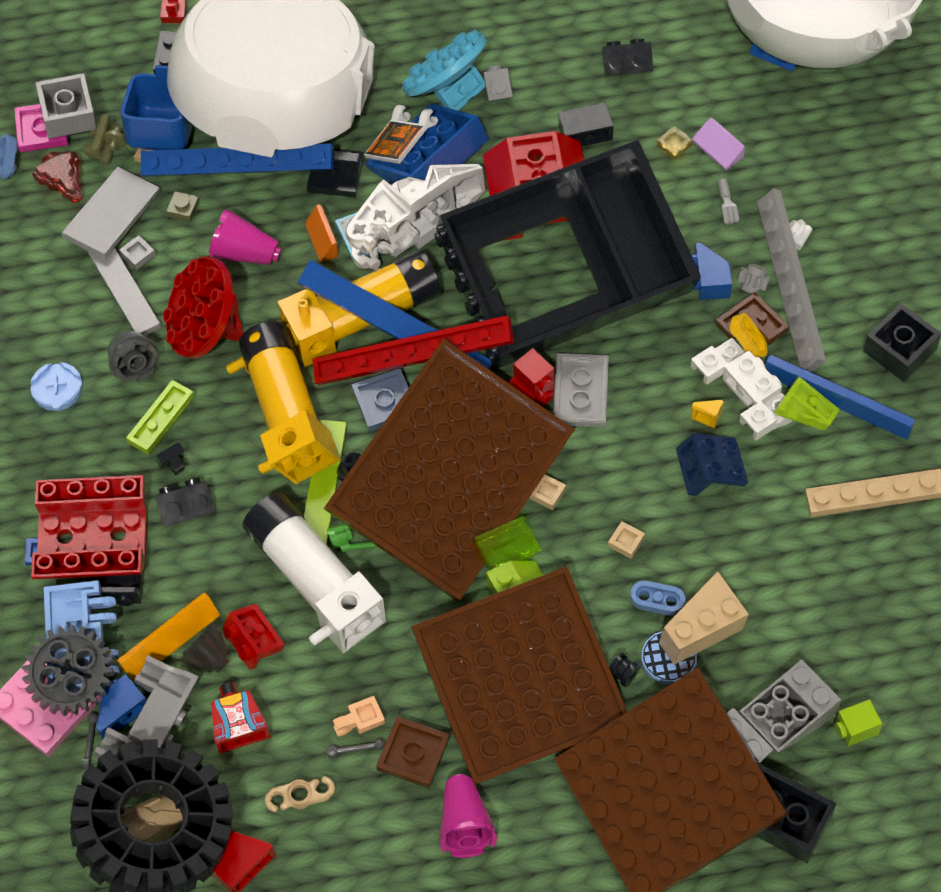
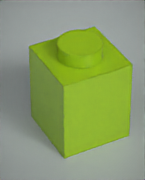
(858, 723)

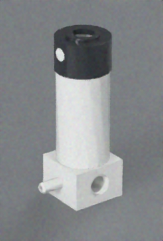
(344, 602)

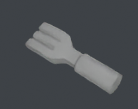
(728, 209)

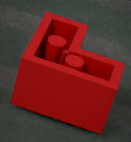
(534, 377)

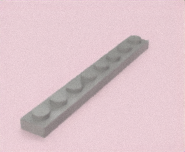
(791, 281)

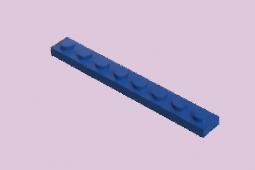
(232, 161)

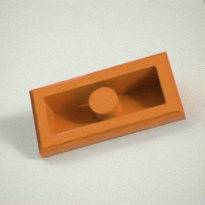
(321, 235)

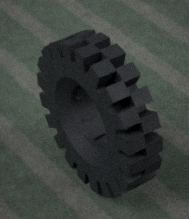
(139, 864)

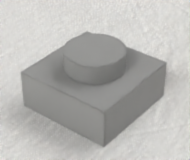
(137, 252)

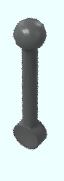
(92, 718)
(333, 751)

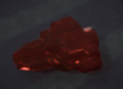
(60, 174)

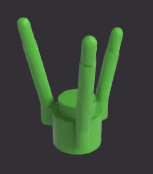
(341, 535)

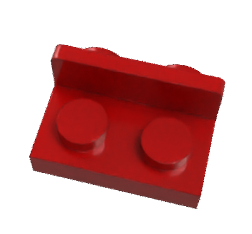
(251, 635)

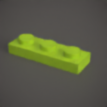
(160, 417)

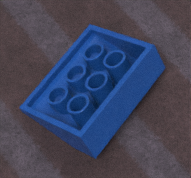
(446, 143)

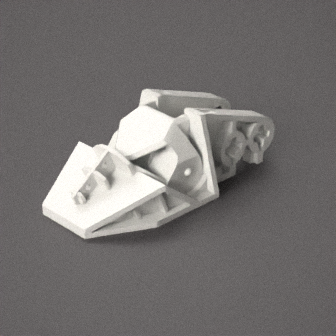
(410, 211)

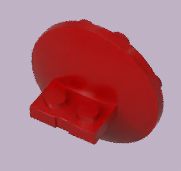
(201, 308)

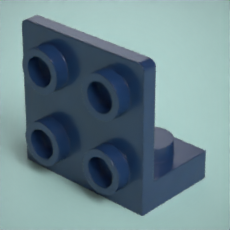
(710, 460)

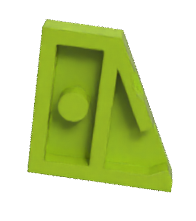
(806, 406)

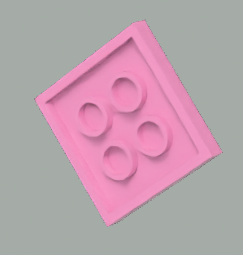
(30, 721)

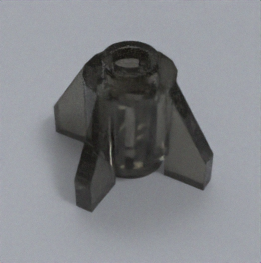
(207, 652)

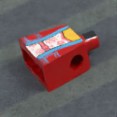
(236, 719)

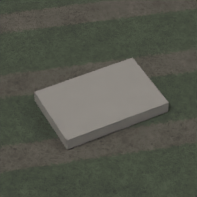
(581, 389)

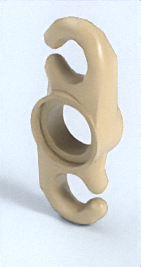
(286, 792)

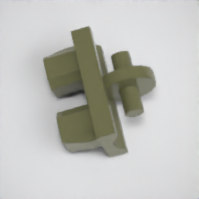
(106, 139)

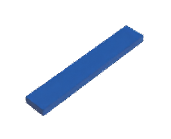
(844, 398)

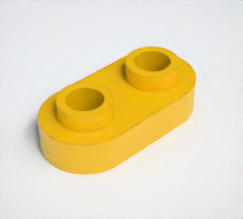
(748, 335)

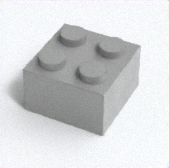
(65, 105)

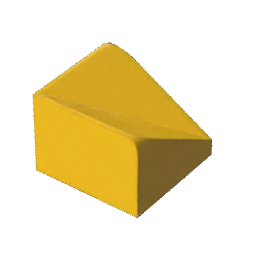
(707, 412)

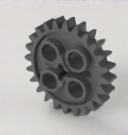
(58, 693)

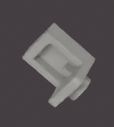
(497, 83)

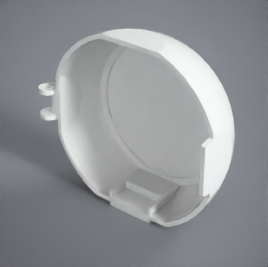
(824, 30)
(270, 72)

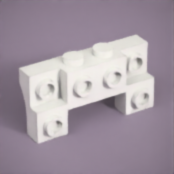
(748, 380)

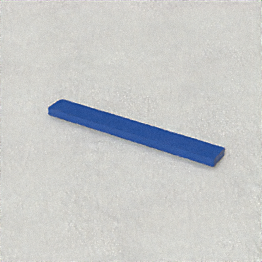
(367, 306)

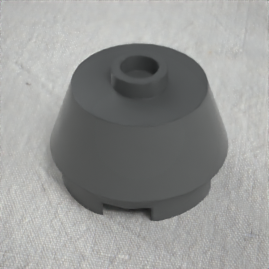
(132, 356)

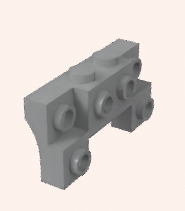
(162, 710)

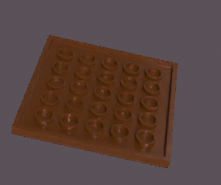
(519, 674)
(670, 786)

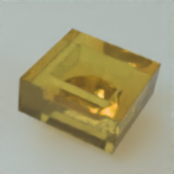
(674, 142)

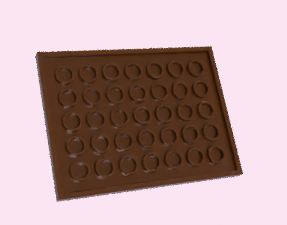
(448, 468)

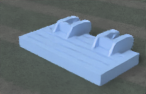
(72, 606)

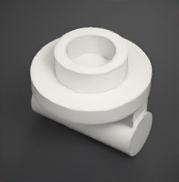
(800, 232)

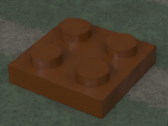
(413, 752)

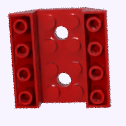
(510, 164)
(92, 514)

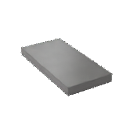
(111, 212)

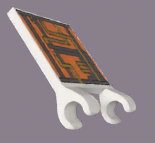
(399, 135)

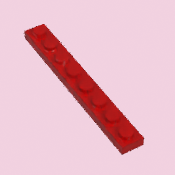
(411, 350)

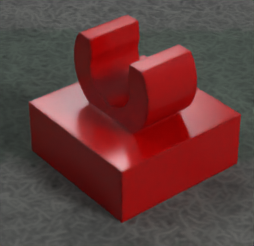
(173, 11)

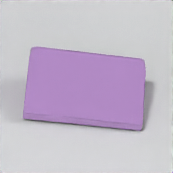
(719, 144)

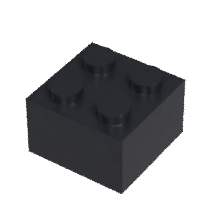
(902, 342)

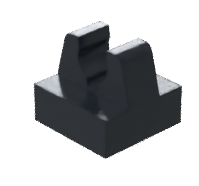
(172, 458)

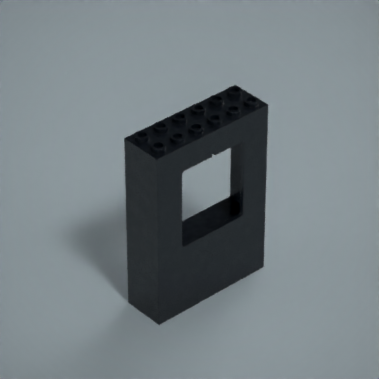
(618, 224)

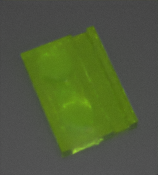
(507, 543)

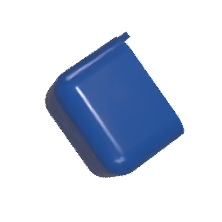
(151, 116)

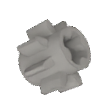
(753, 278)

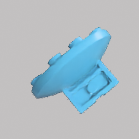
(449, 72)

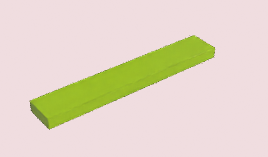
(324, 485)

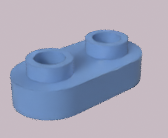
(8, 149)
(658, 596)

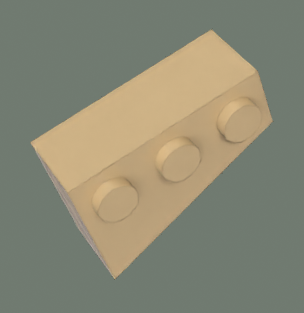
(703, 621)

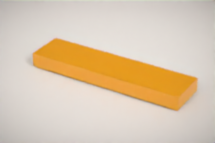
(170, 635)

